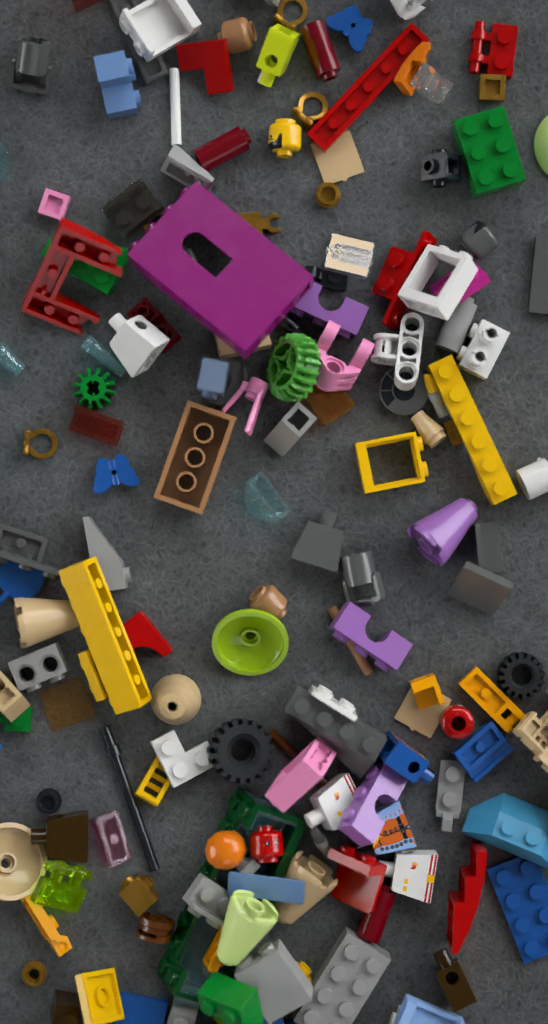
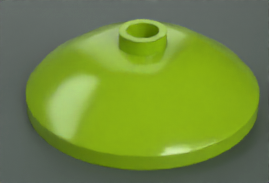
(250, 653)

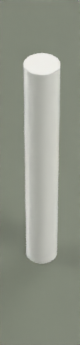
(175, 110)

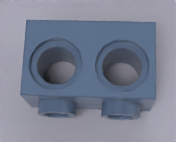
(213, 378)

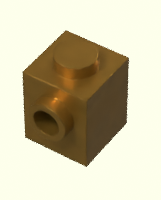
(138, 892)

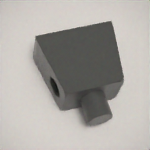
(320, 543)

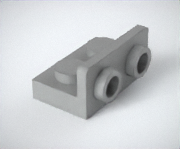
(207, 899)

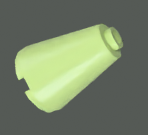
(244, 926)

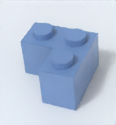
(115, 79)

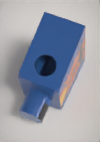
(405, 759)

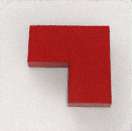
(211, 57)

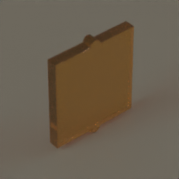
(67, 703)

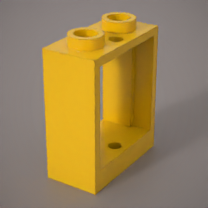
(416, 447)

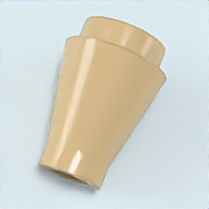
(428, 429)

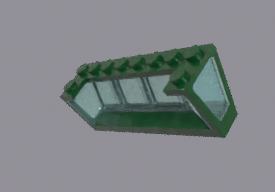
(182, 963)

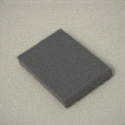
(539, 278)

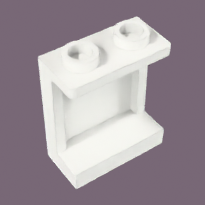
(159, 25)

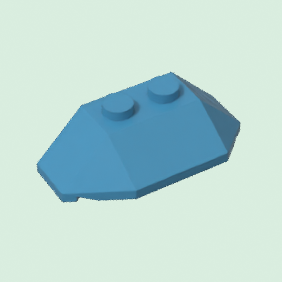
(511, 827)

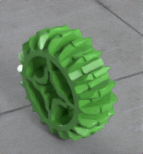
(293, 367)

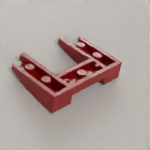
(68, 243)

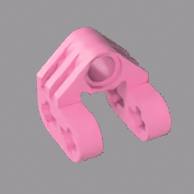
(333, 372)

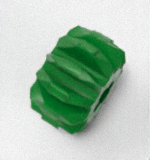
(103, 387)

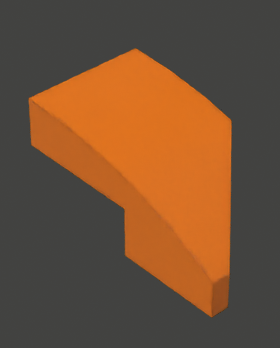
(410, 68)

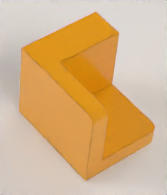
(426, 691)

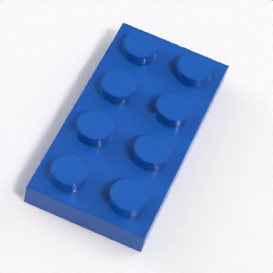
(524, 902)

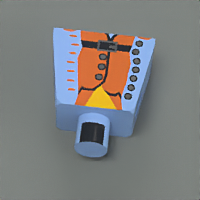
(395, 832)

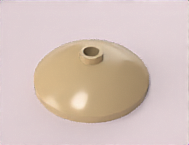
(24, 862)

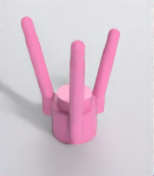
(255, 392)

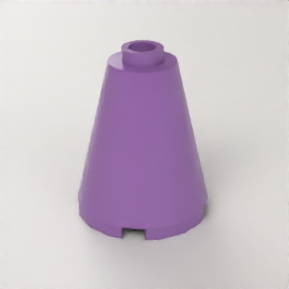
(443, 530)

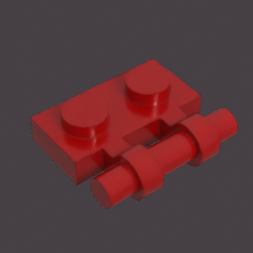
(501, 49)

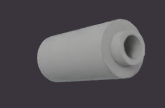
(455, 329)

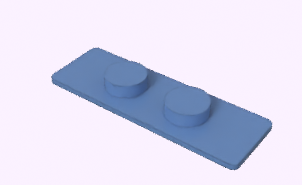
(267, 887)

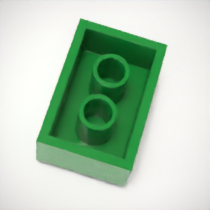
(488, 152)

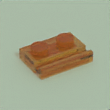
(329, 405)

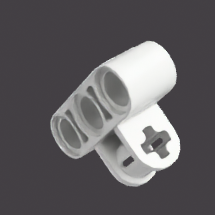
(393, 351)

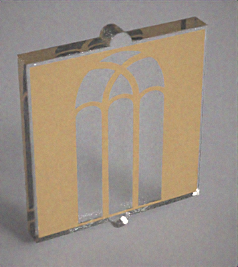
(349, 256)

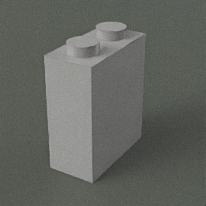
(277, 978)

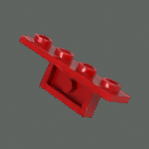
(393, 276)

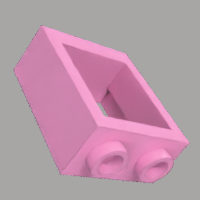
(300, 774)

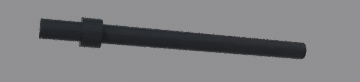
(113, 751)

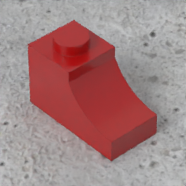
(144, 634)

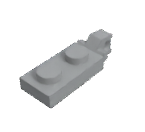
(449, 792)

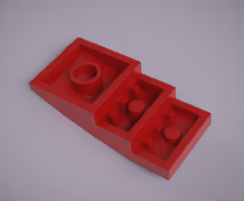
(464, 903)

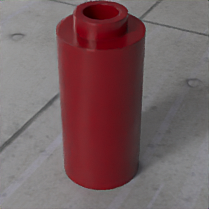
(320, 50)
(223, 148)
(373, 924)

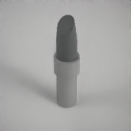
(320, 841)

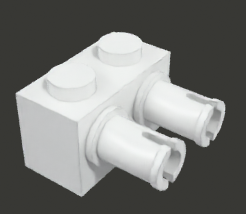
(482, 349)

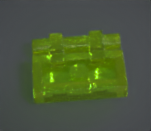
(61, 894)

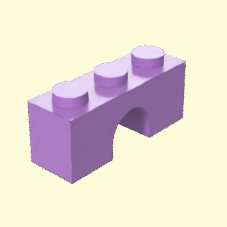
(348, 316)
(350, 627)
(360, 818)

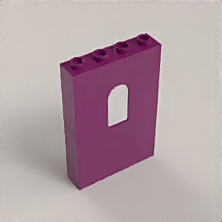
(250, 291)

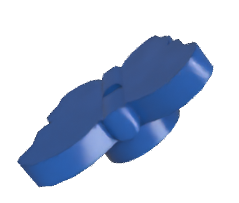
(342, 23)
(105, 478)

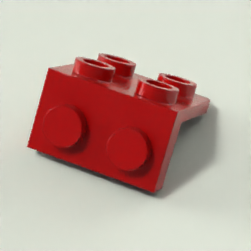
(358, 878)

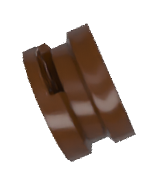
(155, 928)

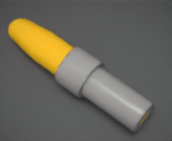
(434, 396)

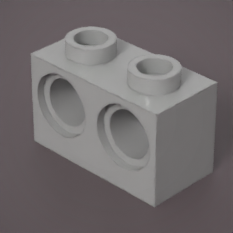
(36, 662)

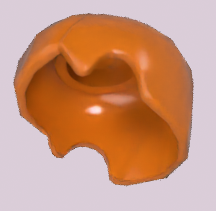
(225, 849)

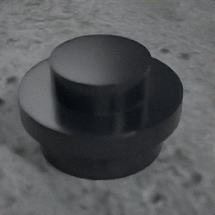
(49, 801)

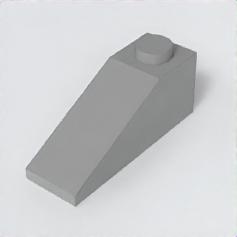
(110, 562)

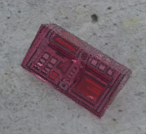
(110, 839)

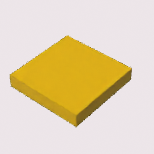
(99, 996)

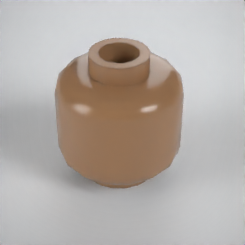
(239, 34)
(270, 600)

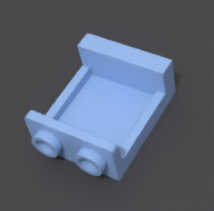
(421, 1012)

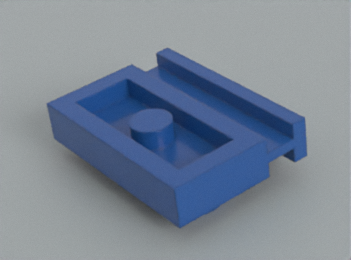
(482, 751)

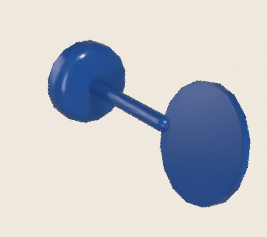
(19, 582)

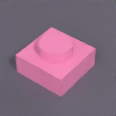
(54, 204)

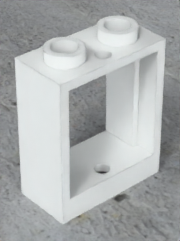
(453, 290)

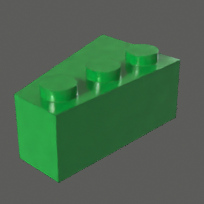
(93, 276)

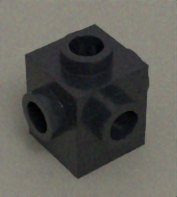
(440, 168)

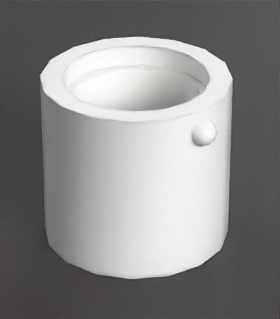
(534, 478)

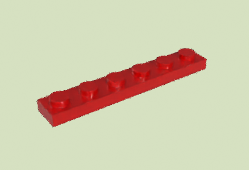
(365, 89)

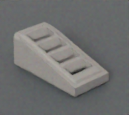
(184, 168)

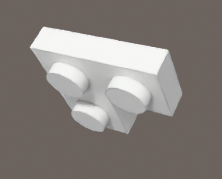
(177, 763)

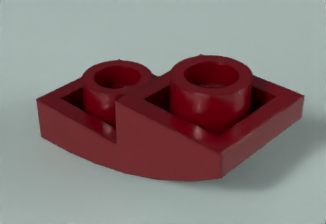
(148, 311)

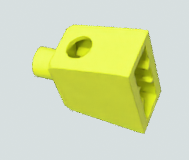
(280, 43)

